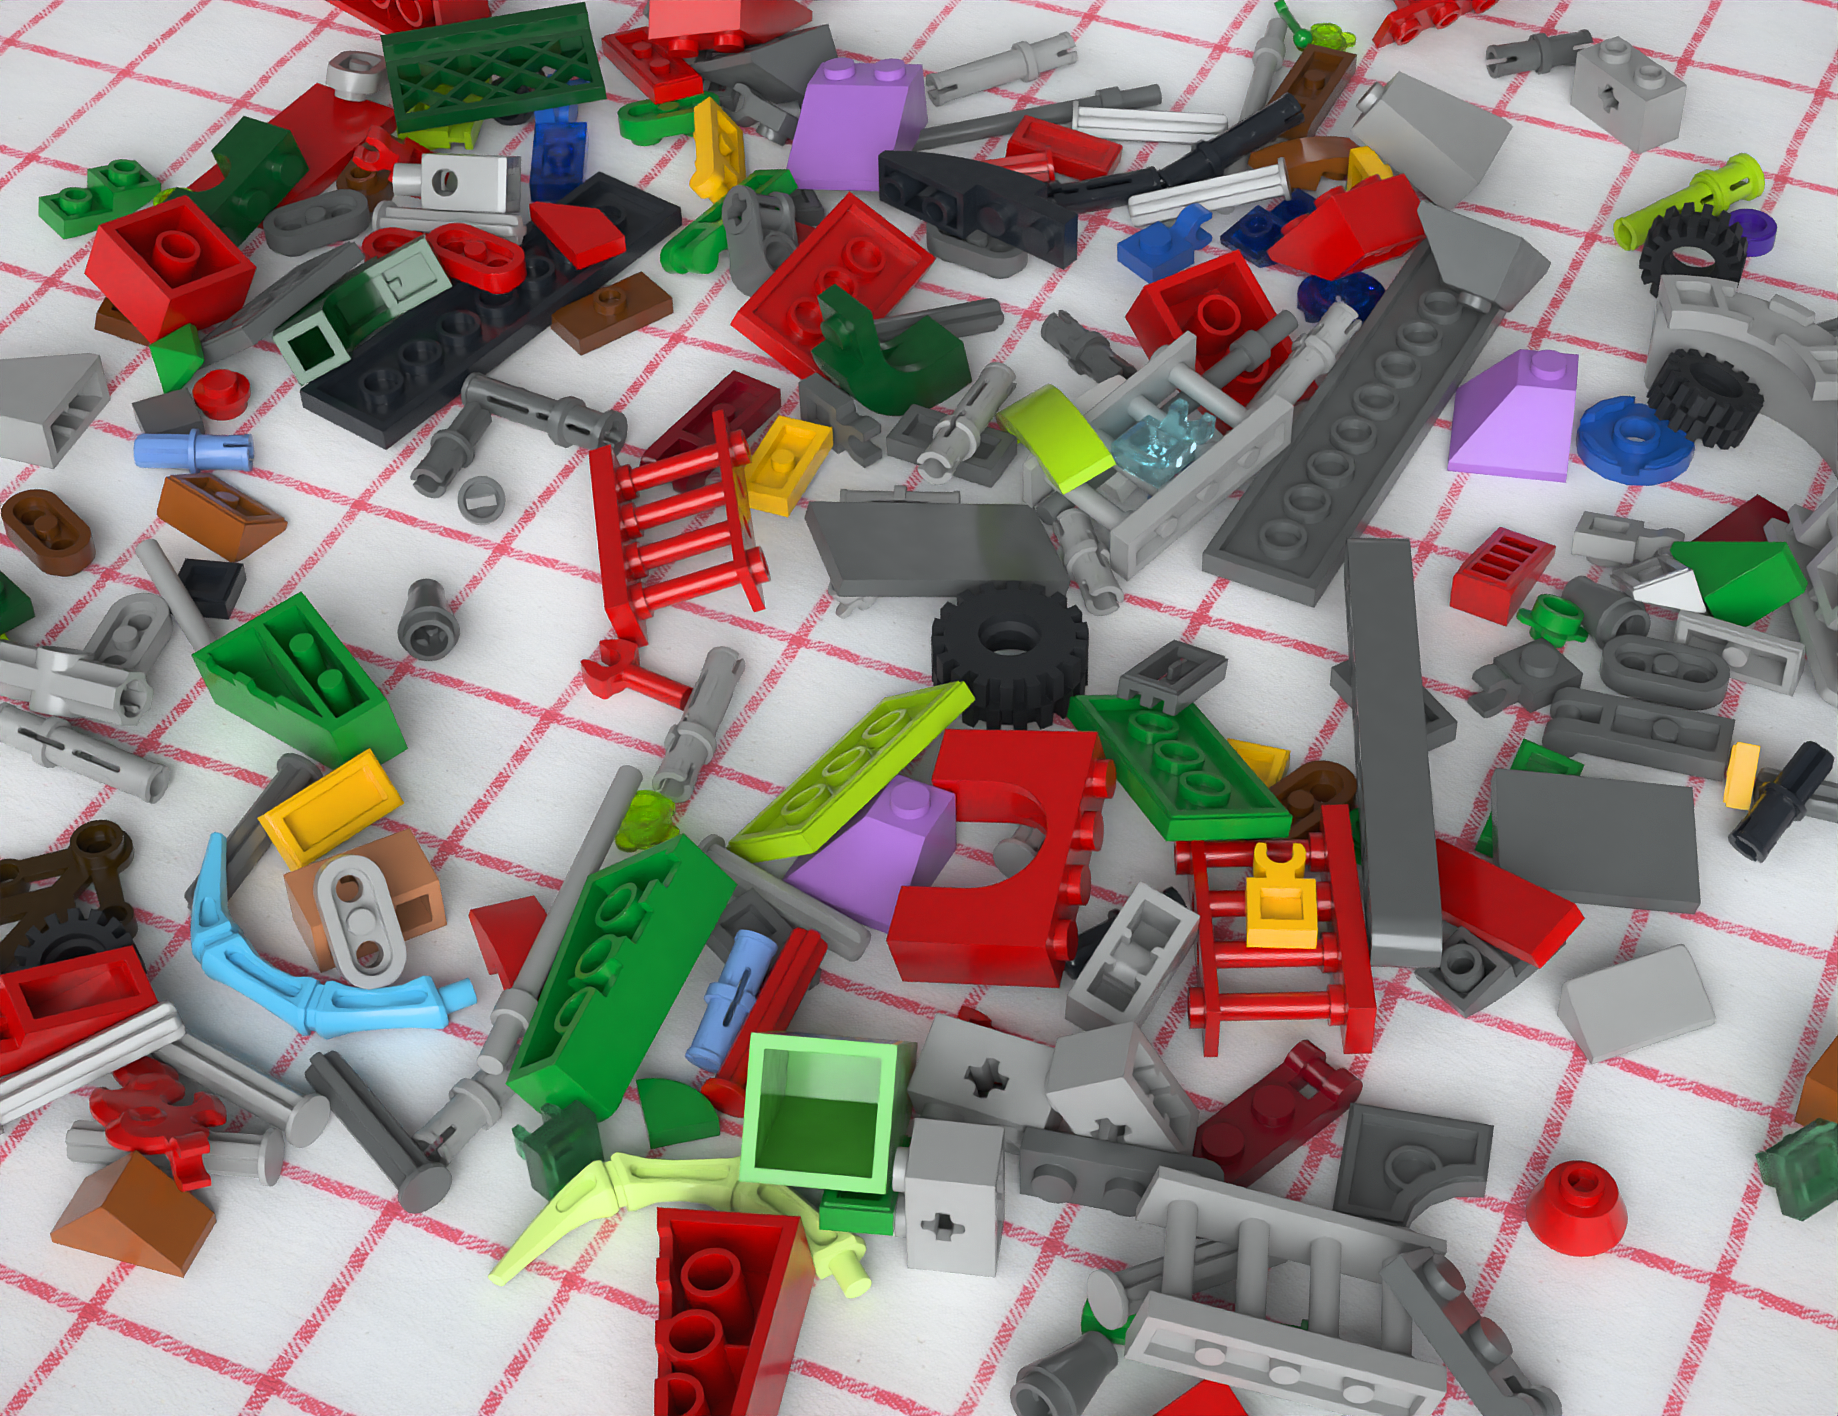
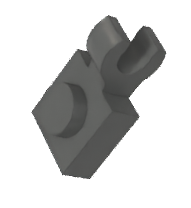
(774, 122)
(1523, 676)

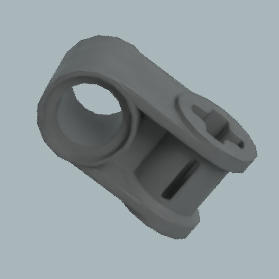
(761, 238)

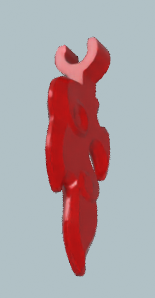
(145, 1121)

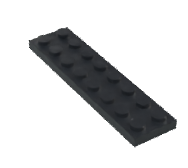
(432, 348)

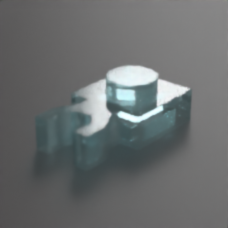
(1162, 448)

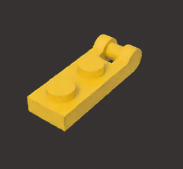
(718, 152)

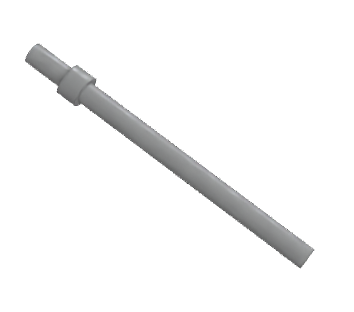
(1267, 60)
(518, 1004)

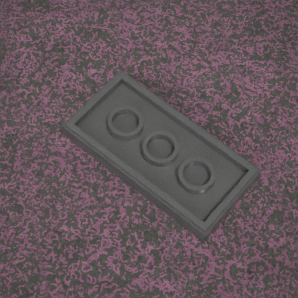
(932, 548)

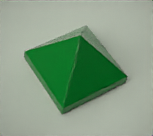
(177, 357)

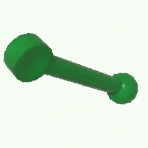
(1301, 36)

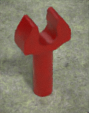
(625, 672)

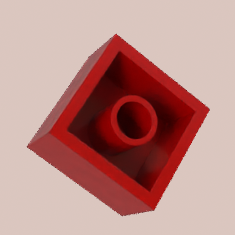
(169, 268)

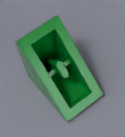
(1742, 578)

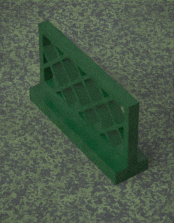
(501, 45)

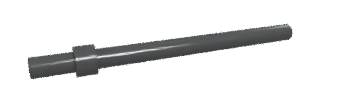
(1054, 113)
(1245, 355)

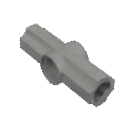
(72, 684)

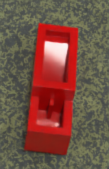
(67, 1002)

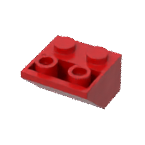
(1353, 229)

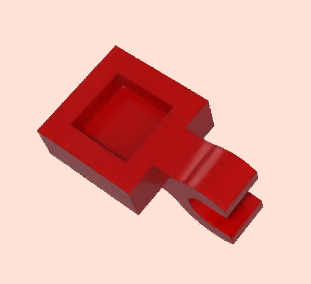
(388, 152)

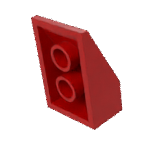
(721, 25)
(1218, 306)

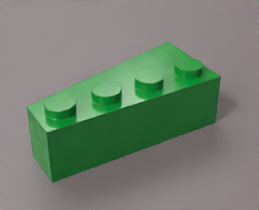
(618, 975)

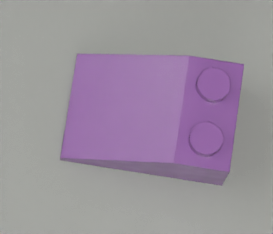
(851, 118)

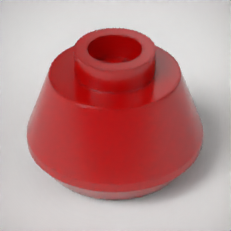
(1577, 1210)

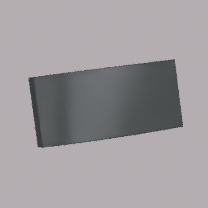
(1474, 973)

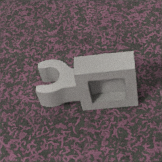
(1619, 540)

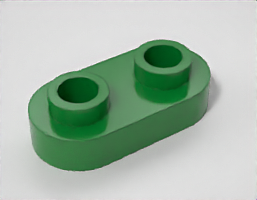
(649, 123)

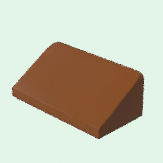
(217, 515)

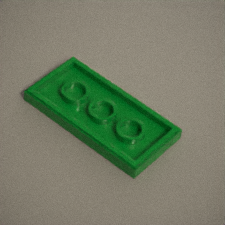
(1181, 771)

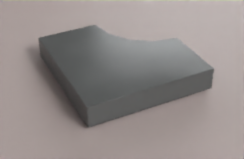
(1408, 1161)

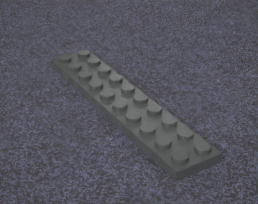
(1353, 437)

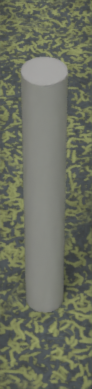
(174, 594)

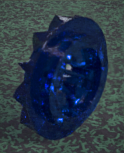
(1356, 290)

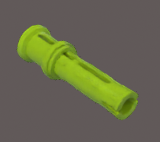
(1708, 186)

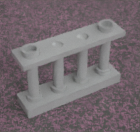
(1184, 499)
(1265, 1355)

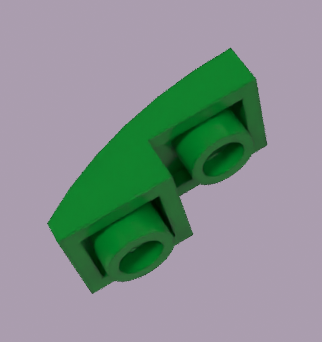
(110, 194)

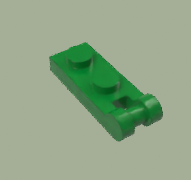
(699, 244)

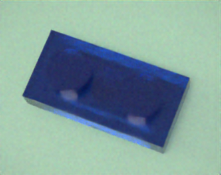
(558, 160)

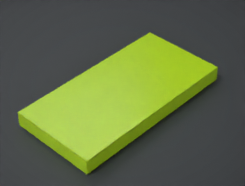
(850, 773)

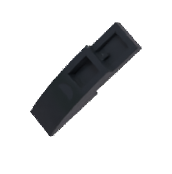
(980, 196)

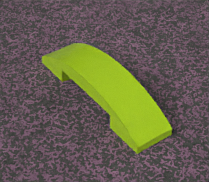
(1057, 437)

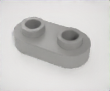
(356, 74)
(133, 632)
(362, 919)

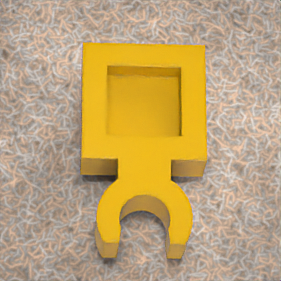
(1280, 902)

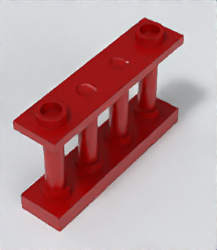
(621, 523)
(1339, 951)

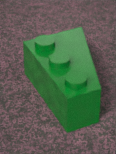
(300, 686)

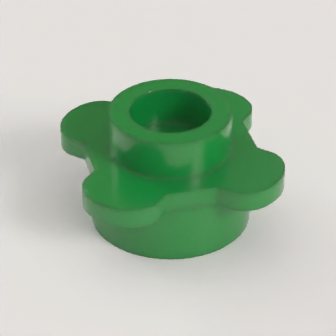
(1554, 620)

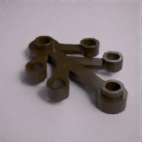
(95, 855)

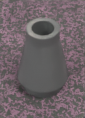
(1606, 610)
(427, 623)
(1065, 1378)

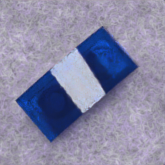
(1262, 229)

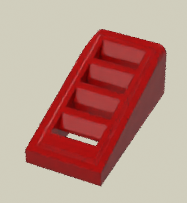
(1500, 575)

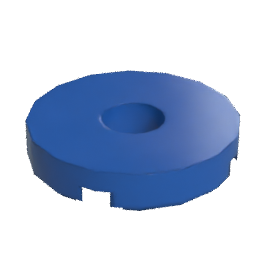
(1608, 452)

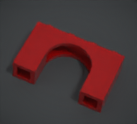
(1026, 924)

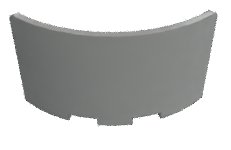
(1767, 340)

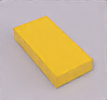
(330, 810)

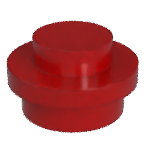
(222, 394)

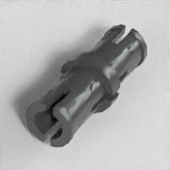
(1537, 53)
(1085, 350)

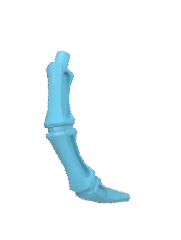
(304, 1001)

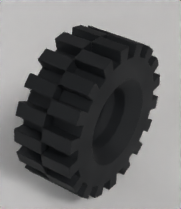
(1012, 686)

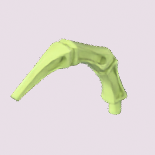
(642, 1181)

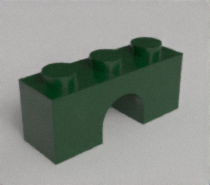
(259, 170)

